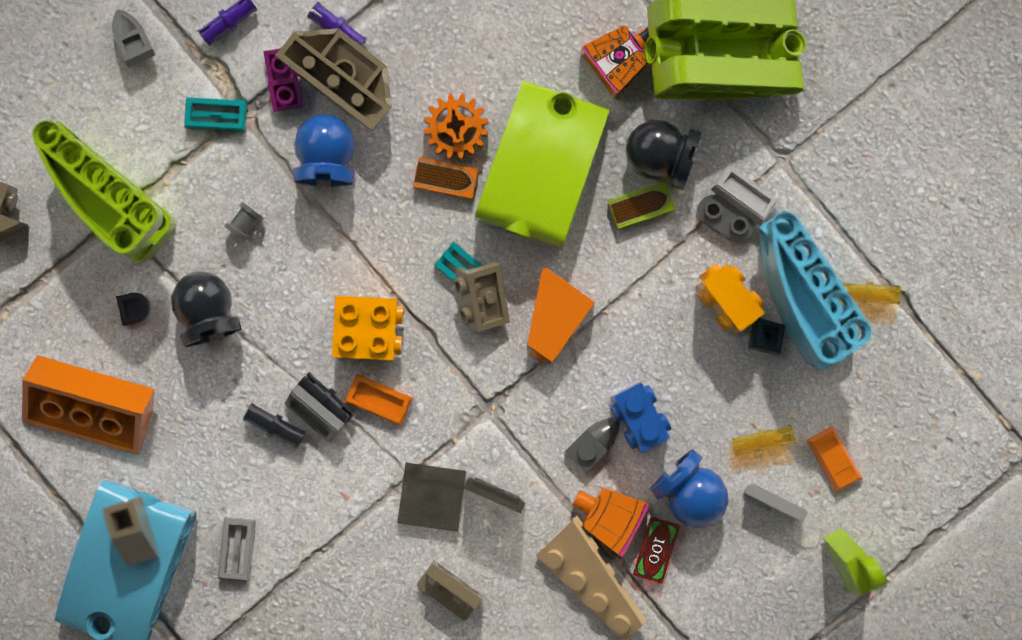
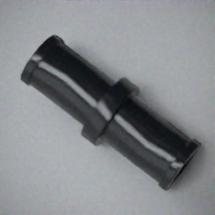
(326, 397)
(274, 425)

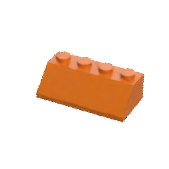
(86, 404)

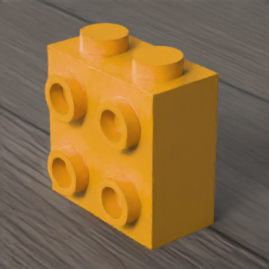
(729, 298)
(367, 328)

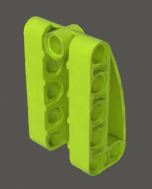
(724, 49)
(541, 165)
(102, 194)

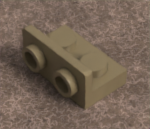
(482, 297)
(449, 590)

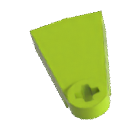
(855, 567)

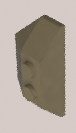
(340, 72)

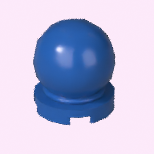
(324, 149)
(694, 493)

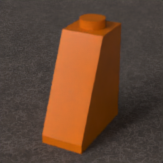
(555, 316)

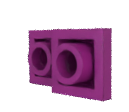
(282, 84)

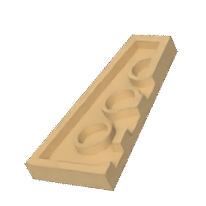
(581, 568)

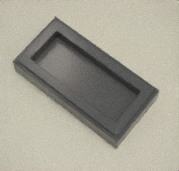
(313, 413)

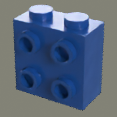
(640, 417)

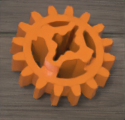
(441, 129)

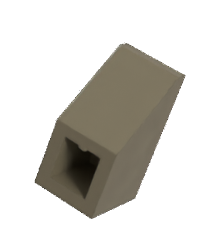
(131, 530)

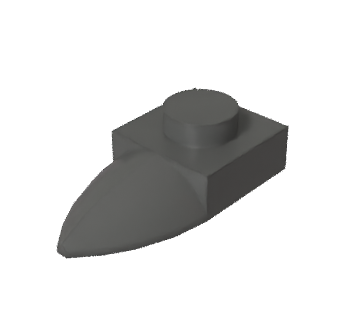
(131, 38)
(593, 443)

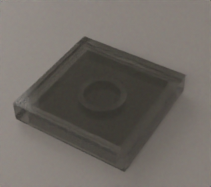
(495, 494)
(431, 496)

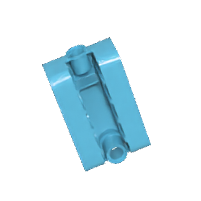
(802, 306)
(102, 582)

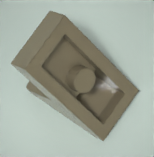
(8, 201)

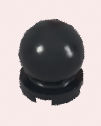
(661, 151)
(203, 306)

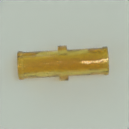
(872, 293)
(763, 440)

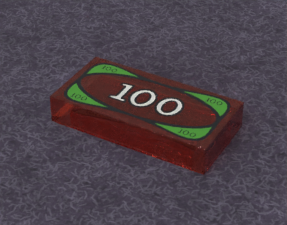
(656, 549)

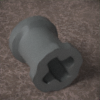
(244, 222)

